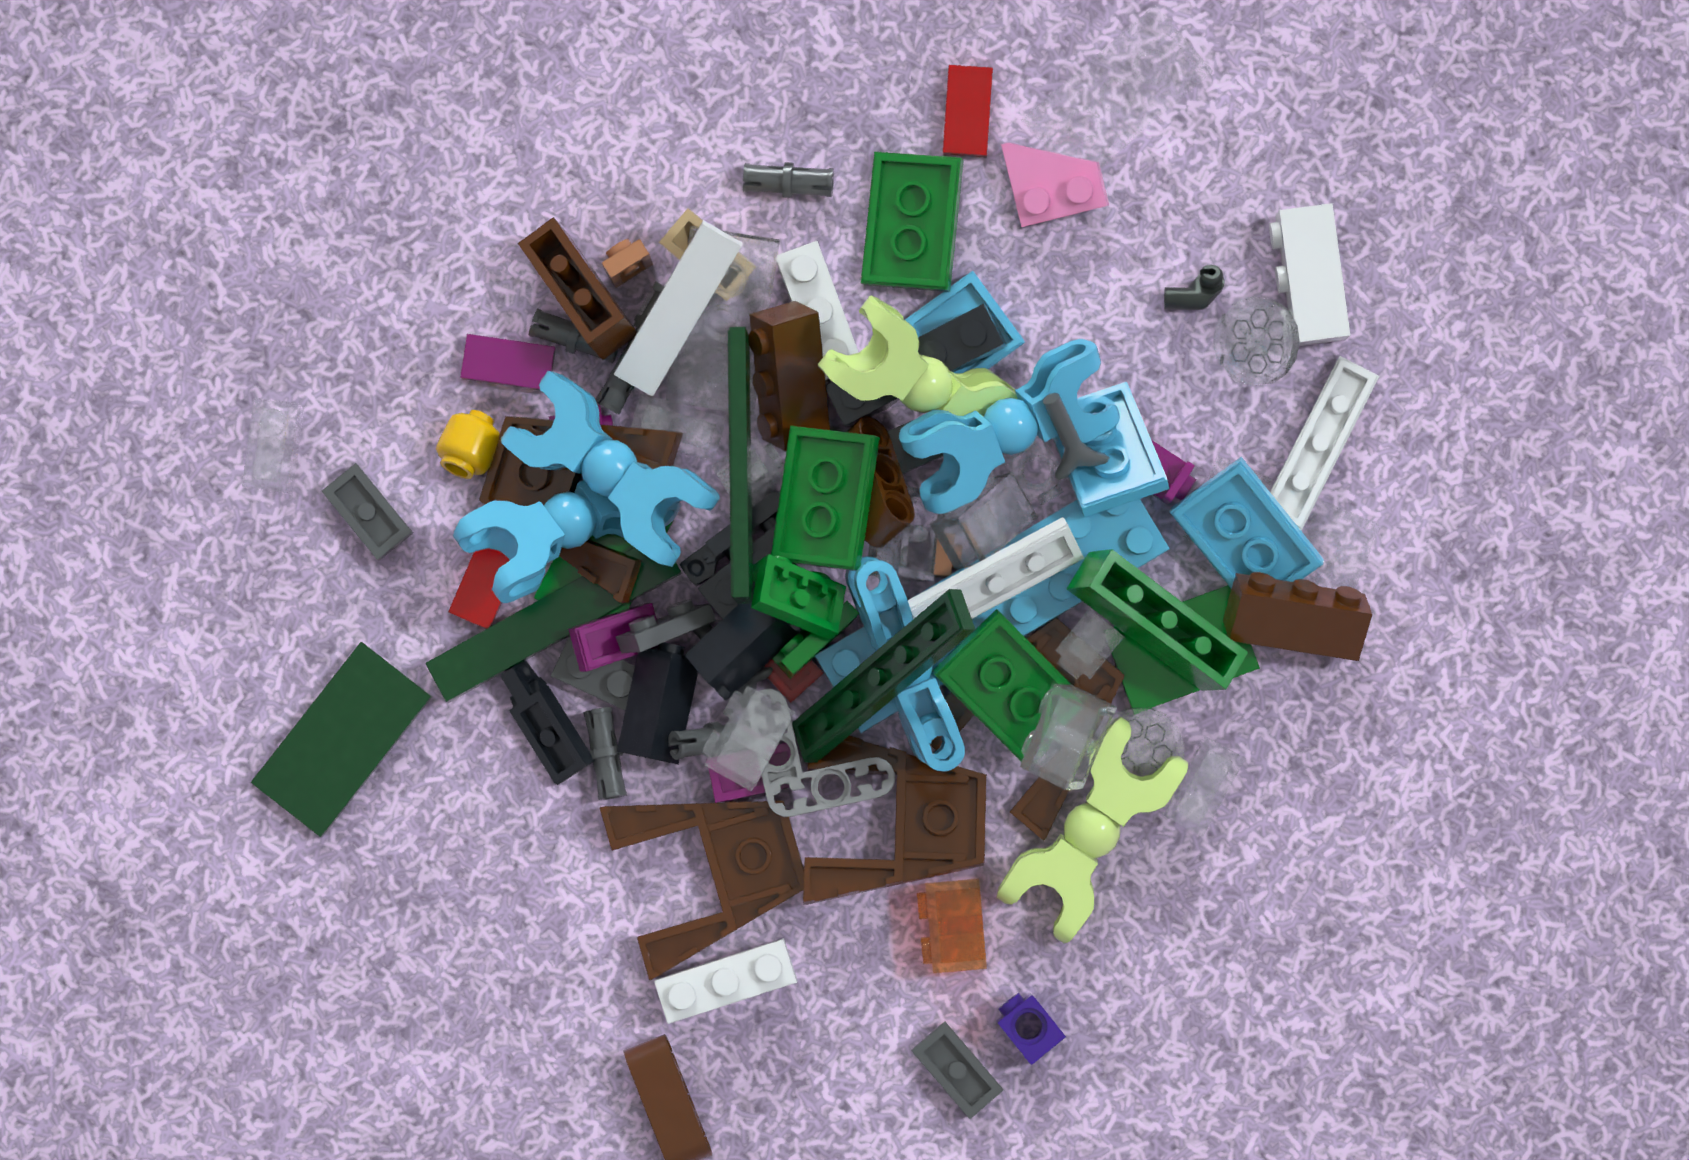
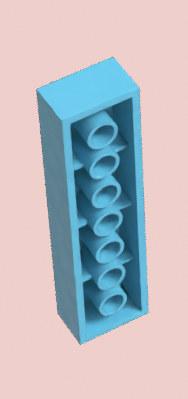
(1124, 529)

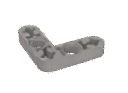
(792, 774)

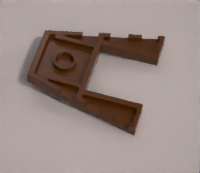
(524, 485)
(1043, 800)
(935, 826)
(749, 857)

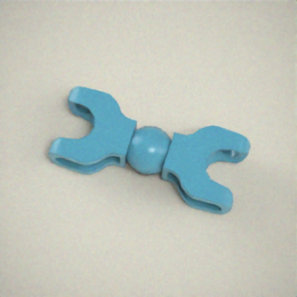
(975, 443)
(610, 468)
(537, 532)
(920, 705)

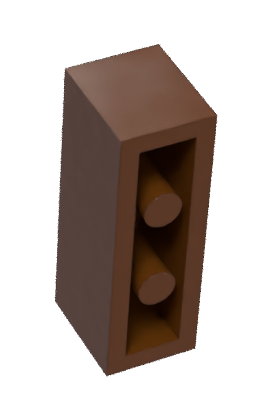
(578, 288)
(787, 372)
(1297, 616)

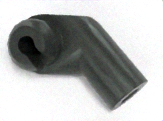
(1199, 293)

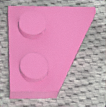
(1052, 184)

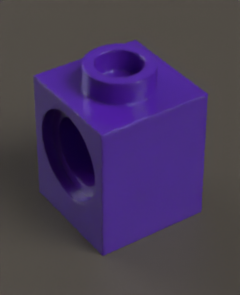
(1046, 1038)

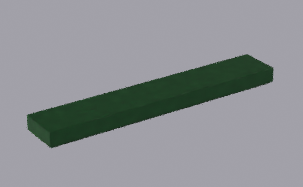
(740, 465)
(536, 629)
(883, 675)

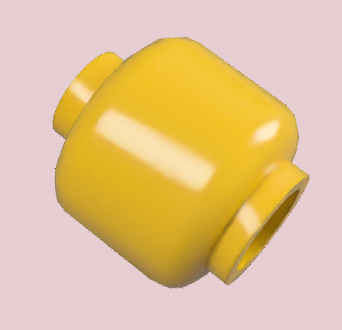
(468, 444)

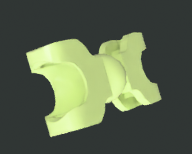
(896, 368)
(1092, 831)

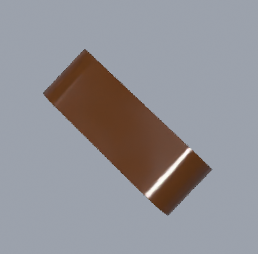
(890, 501)
(667, 1100)

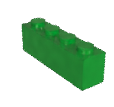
(1157, 620)

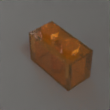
(953, 924)

